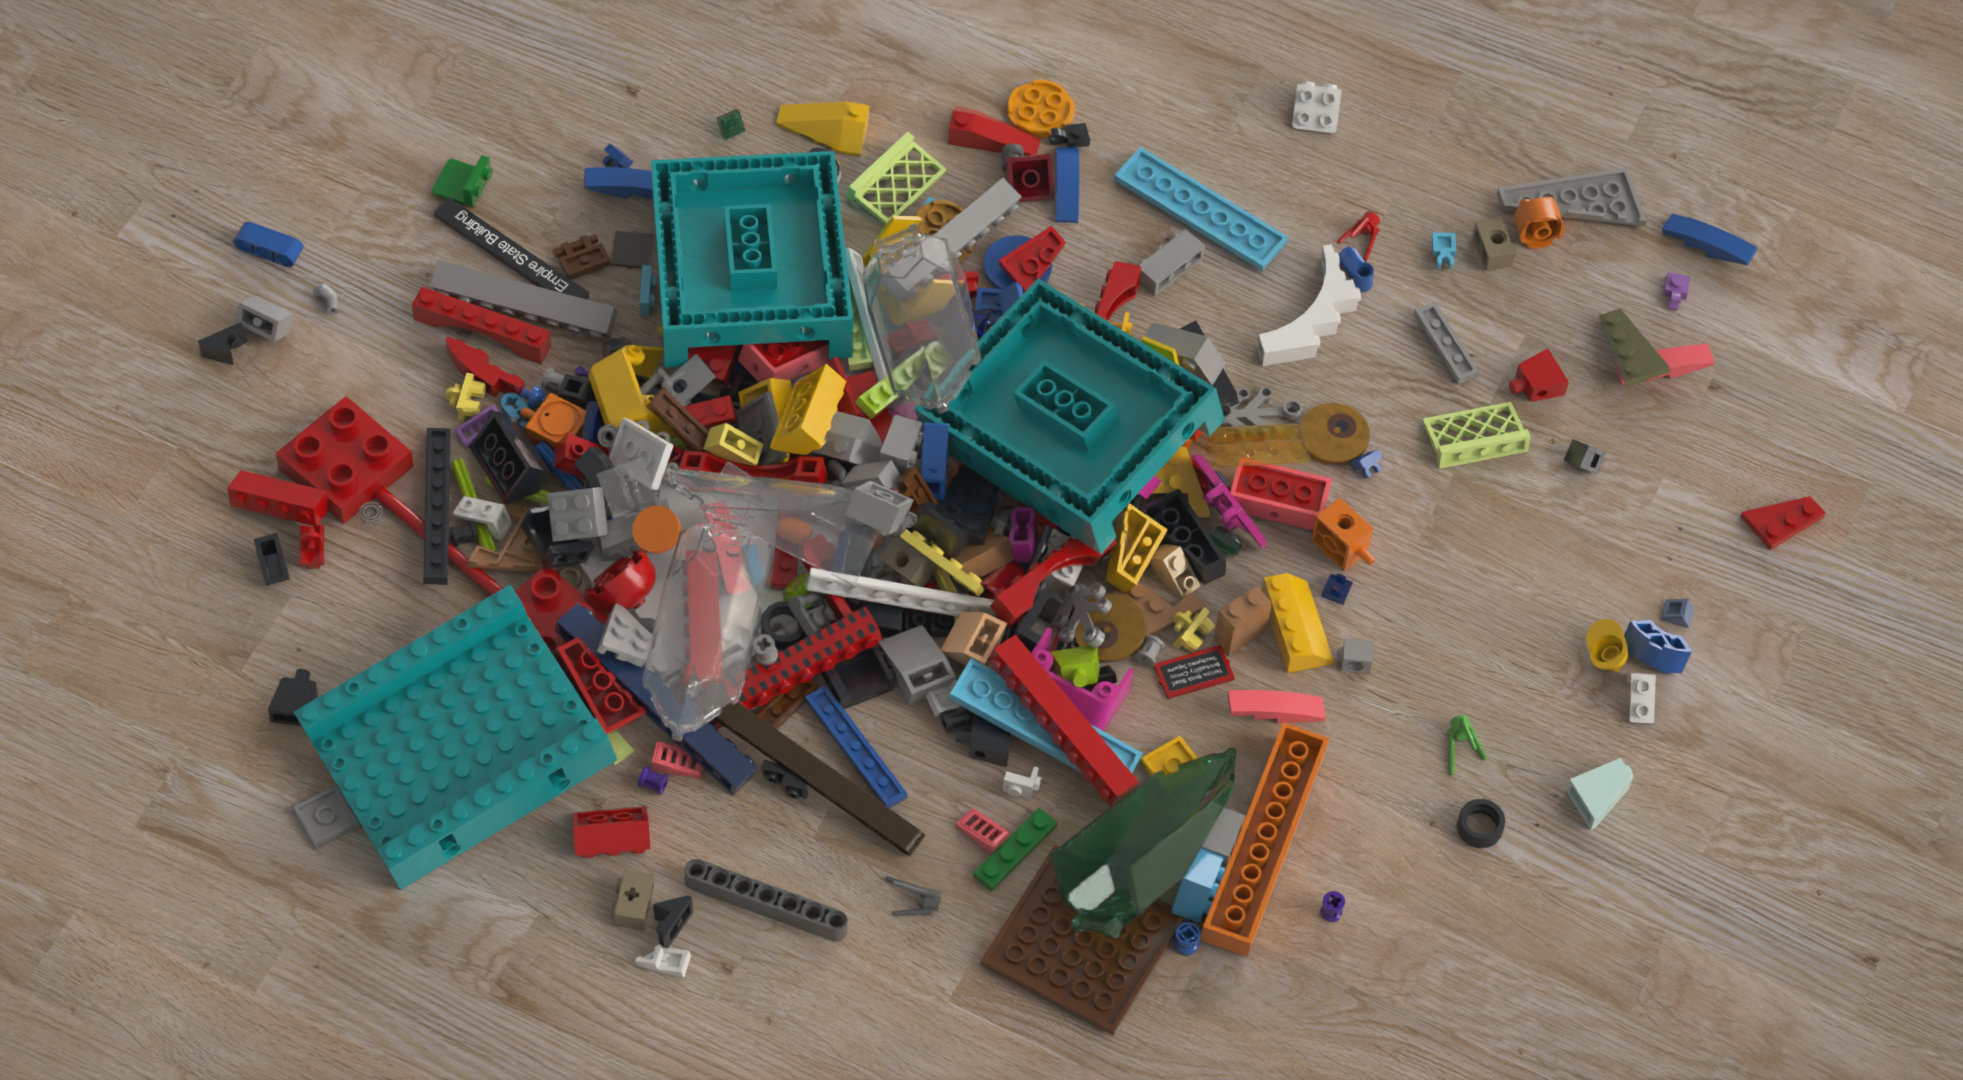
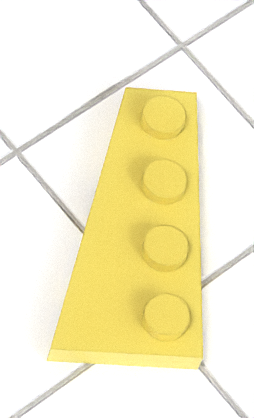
(949, 567)

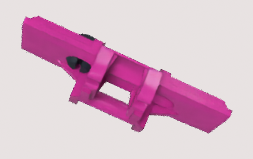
(1235, 515)

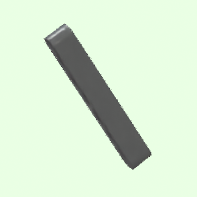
(773, 909)

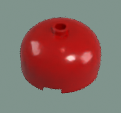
(623, 583)

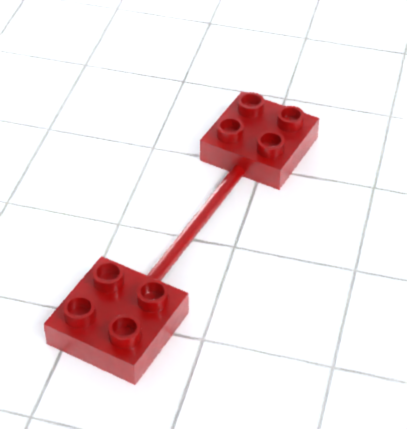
(358, 462)

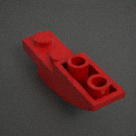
(477, 362)

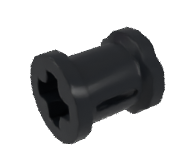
(464, 534)
(955, 719)

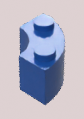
(1656, 647)

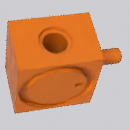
(553, 421)
(1343, 535)

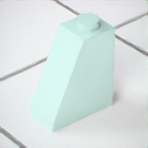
(1599, 790)

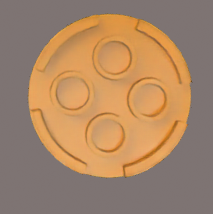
(1040, 107)

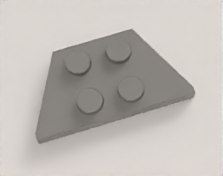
(625, 637)

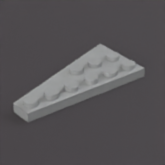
(1590, 196)

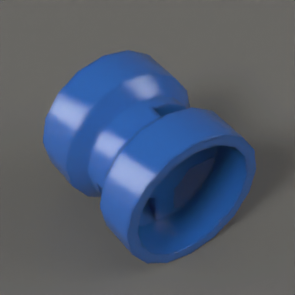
(1185, 944)

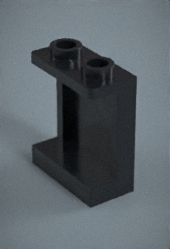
(553, 553)
(1044, 607)
(860, 678)

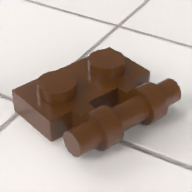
(583, 261)
(915, 488)

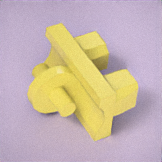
(463, 396)
(1187, 637)

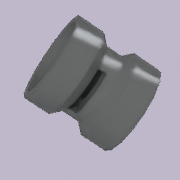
(1011, 150)

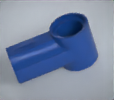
(1357, 268)

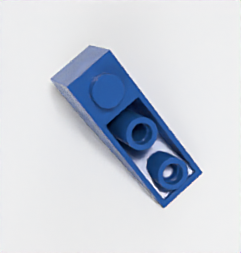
(935, 458)

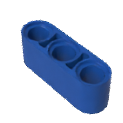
(268, 244)

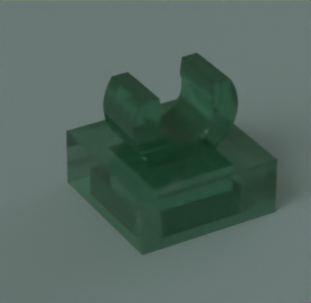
(730, 124)

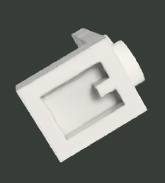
(485, 512)
(1641, 697)

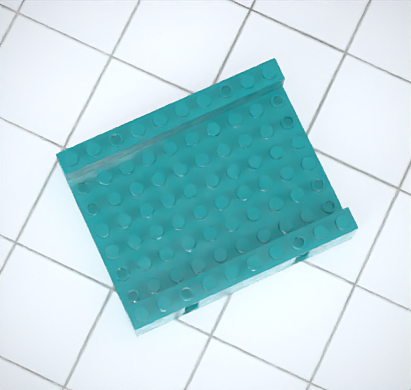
(750, 252)
(1072, 413)
(455, 736)

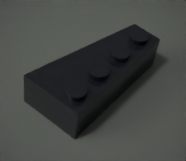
(1188, 532)

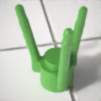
(1462, 731)

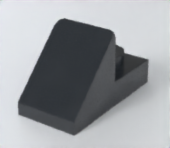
(218, 345)
(271, 559)
(672, 918)

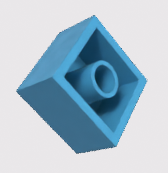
(1199, 886)

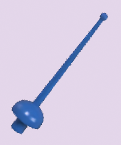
(534, 397)

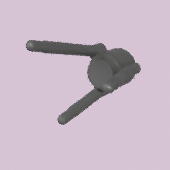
(928, 898)

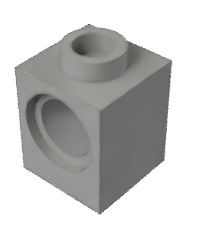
(1356, 656)

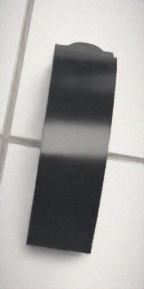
(590, 464)

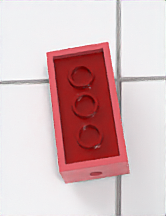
(783, 359)
(1281, 494)

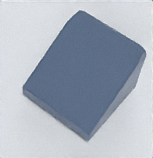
(1678, 612)

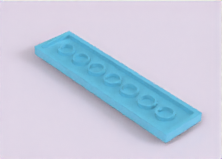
(1201, 208)
(988, 696)

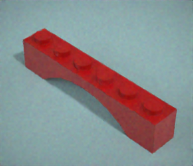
(1120, 288)
(443, 310)
(799, 469)
(1018, 599)

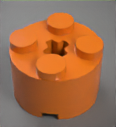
(1538, 222)

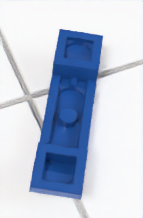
(1067, 185)

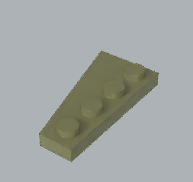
(1631, 350)

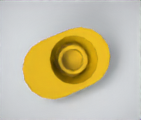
(1607, 645)

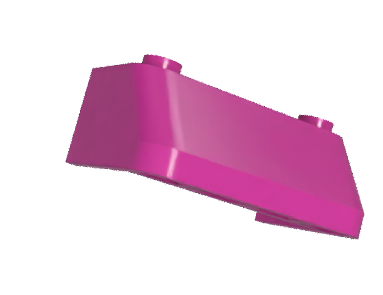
(1095, 706)

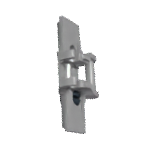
(684, 382)

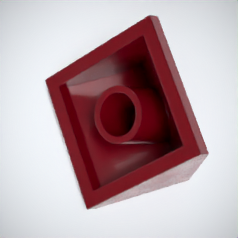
(1031, 176)

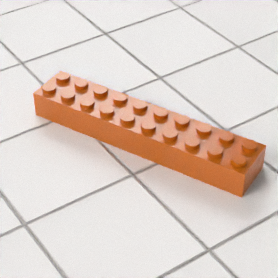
(1264, 839)

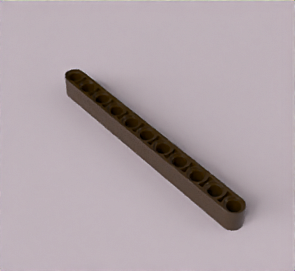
(821, 777)

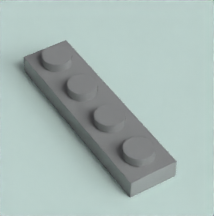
(1446, 343)

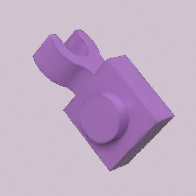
(1677, 288)

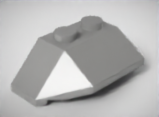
(850, 441)

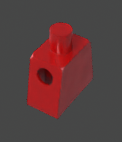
(1540, 378)

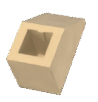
(1174, 570)

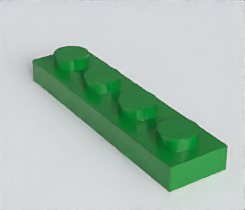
(1015, 849)

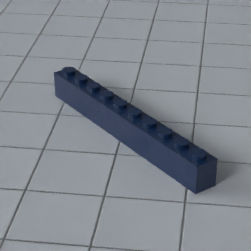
(704, 745)

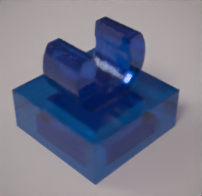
(1337, 588)

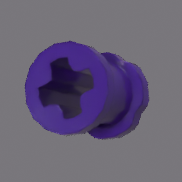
(653, 780)
(1334, 906)

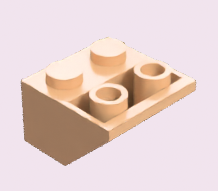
(973, 637)

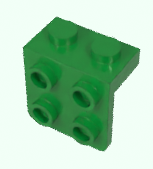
(463, 181)

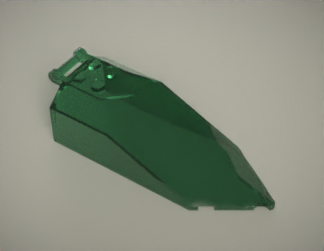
(1142, 843)

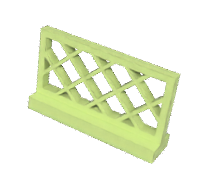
(879, 170)
(1481, 447)

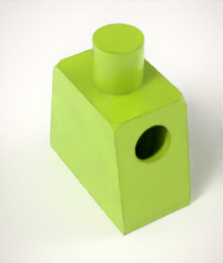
(1077, 665)

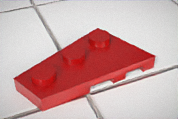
(1032, 258)
(1782, 520)

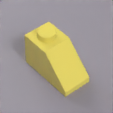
(733, 445)

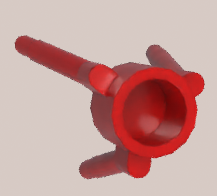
(1365, 225)

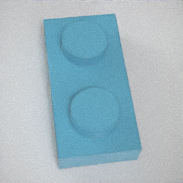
(646, 298)

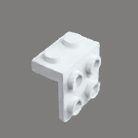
(1316, 107)

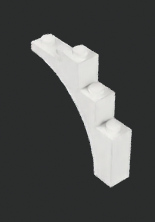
(1301, 337)

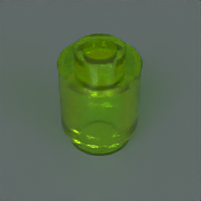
(796, 587)

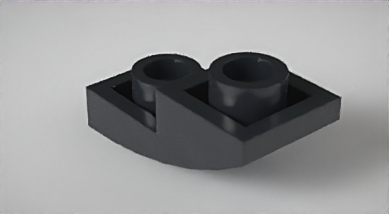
(934, 623)
(791, 784)

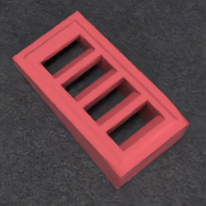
(667, 767)
(983, 841)

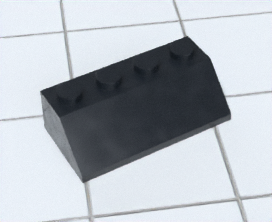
(509, 458)

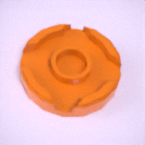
(656, 529)

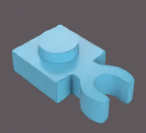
(1444, 247)

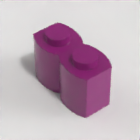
(1023, 534)

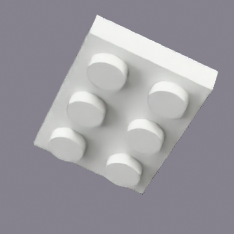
(636, 441)

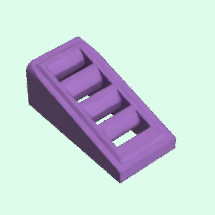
(475, 421)

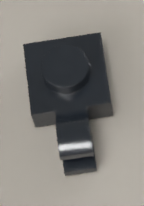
(1073, 135)

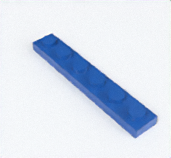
(856, 747)

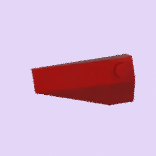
(983, 132)

